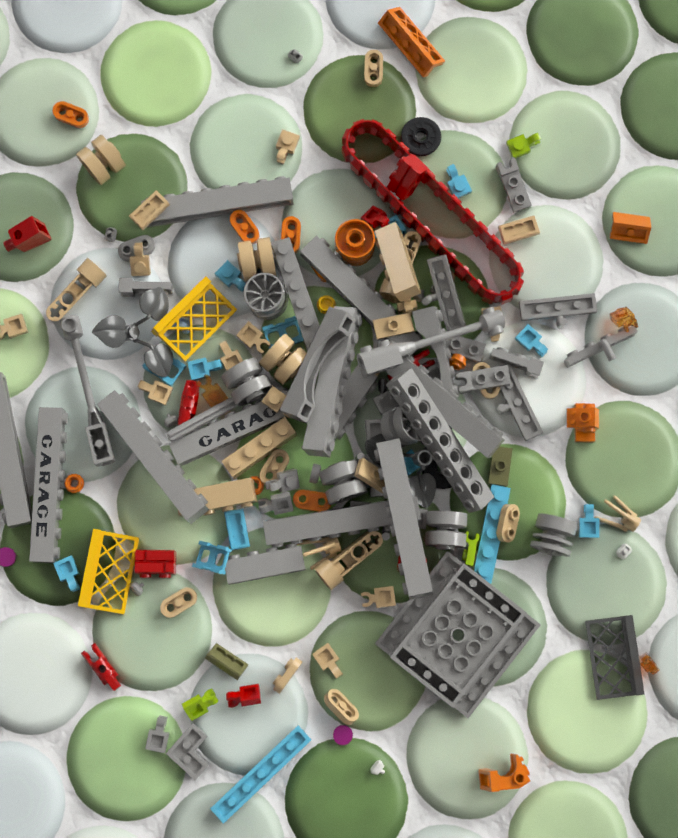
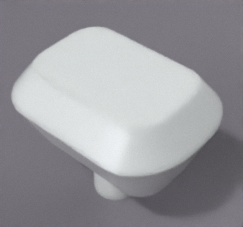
(624, 551)
(377, 768)

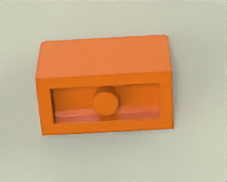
(630, 227)

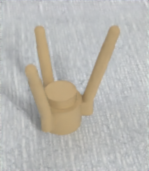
(629, 519)
(330, 547)

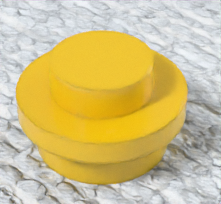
(324, 303)

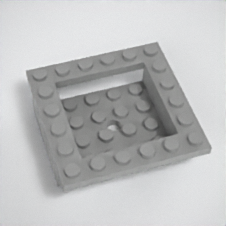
(466, 668)

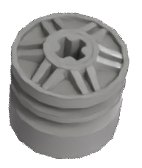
(553, 535)

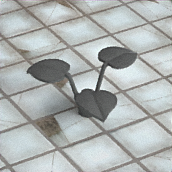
(115, 332)
(420, 485)

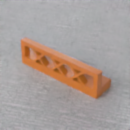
(410, 42)

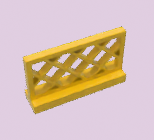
(182, 307)
(91, 570)

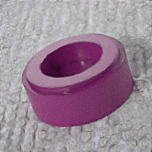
(7, 557)
(342, 734)

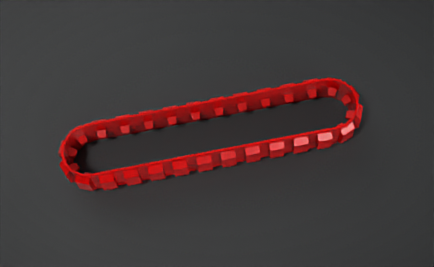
(453, 204)

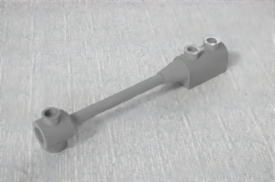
(390, 355)
(97, 429)

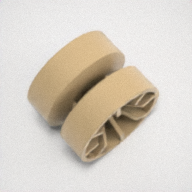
(105, 156)
(251, 260)
(280, 356)

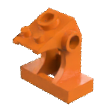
(584, 420)
(514, 779)

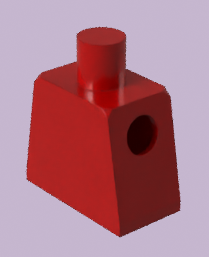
(27, 235)

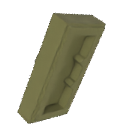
(500, 466)
(226, 661)

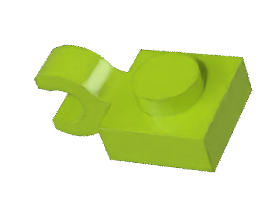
(521, 146)
(469, 554)
(198, 706)

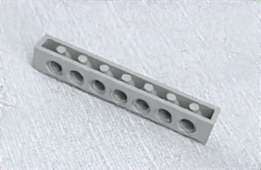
(440, 440)

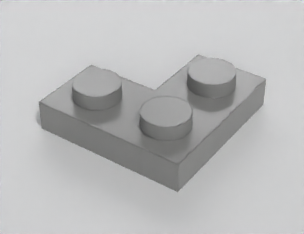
(184, 752)

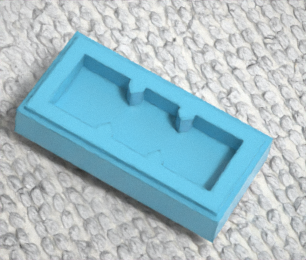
(237, 529)

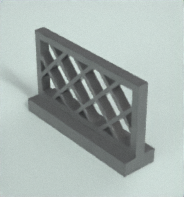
(631, 652)

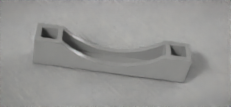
(296, 289)
(428, 324)
(333, 330)

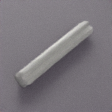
(201, 419)

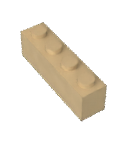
(397, 262)
(259, 448)
(228, 495)

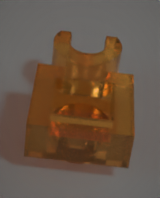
(624, 317)
(213, 393)
(648, 664)

